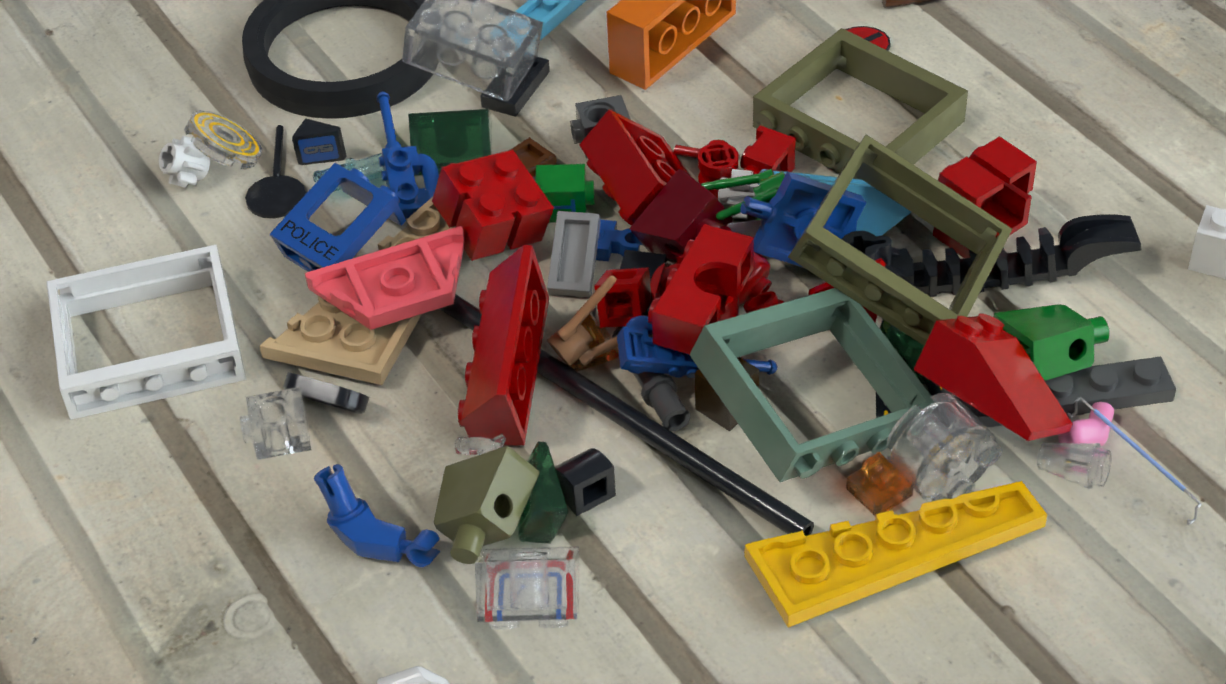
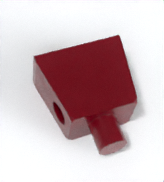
(677, 216)

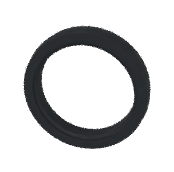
(320, 98)

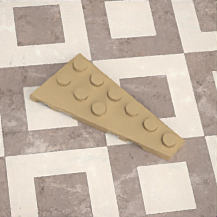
(340, 345)

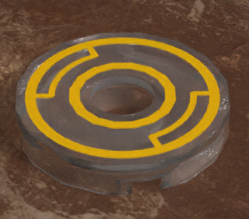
(223, 139)

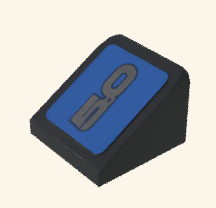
(318, 143)

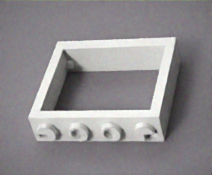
(152, 376)

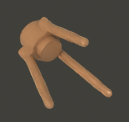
(573, 339)

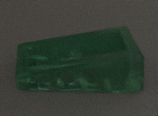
(546, 504)

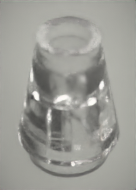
(1076, 462)

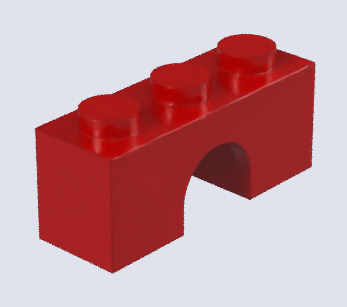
(711, 265)

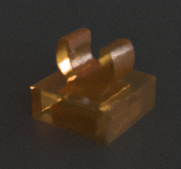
(878, 485)

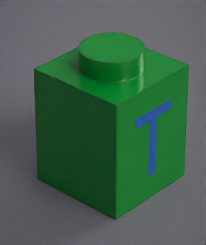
(566, 187)

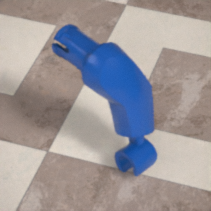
(362, 532)

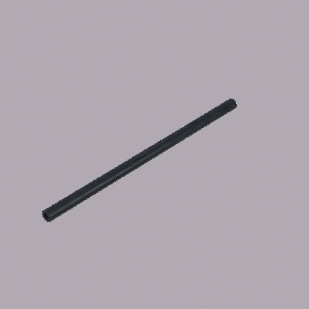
(654, 434)

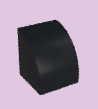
(586, 480)

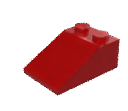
(992, 374)

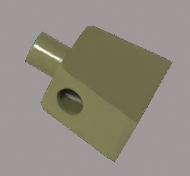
(483, 500)

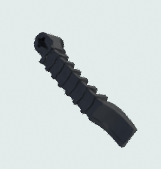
(1079, 241)

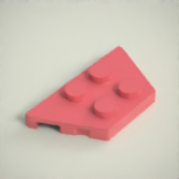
(394, 280)

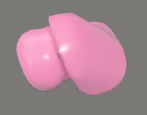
(1092, 429)

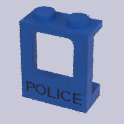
(316, 248)

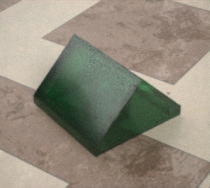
(451, 135)

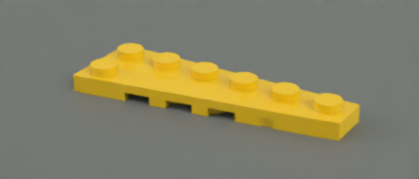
(852, 562)

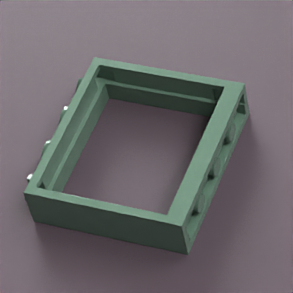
(861, 339)

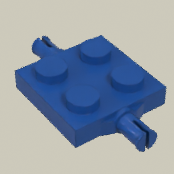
(791, 211)

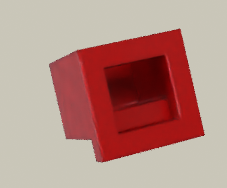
(769, 151)
(626, 298)

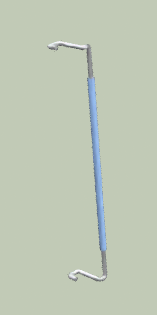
(1143, 453)

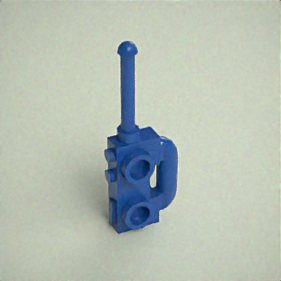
(402, 164)
(640, 354)

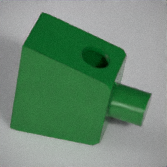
(1056, 337)

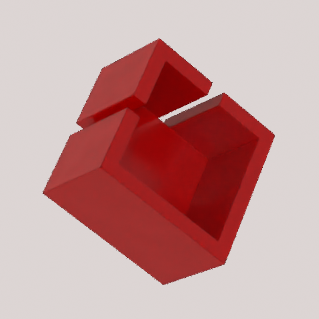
(996, 181)
(495, 193)

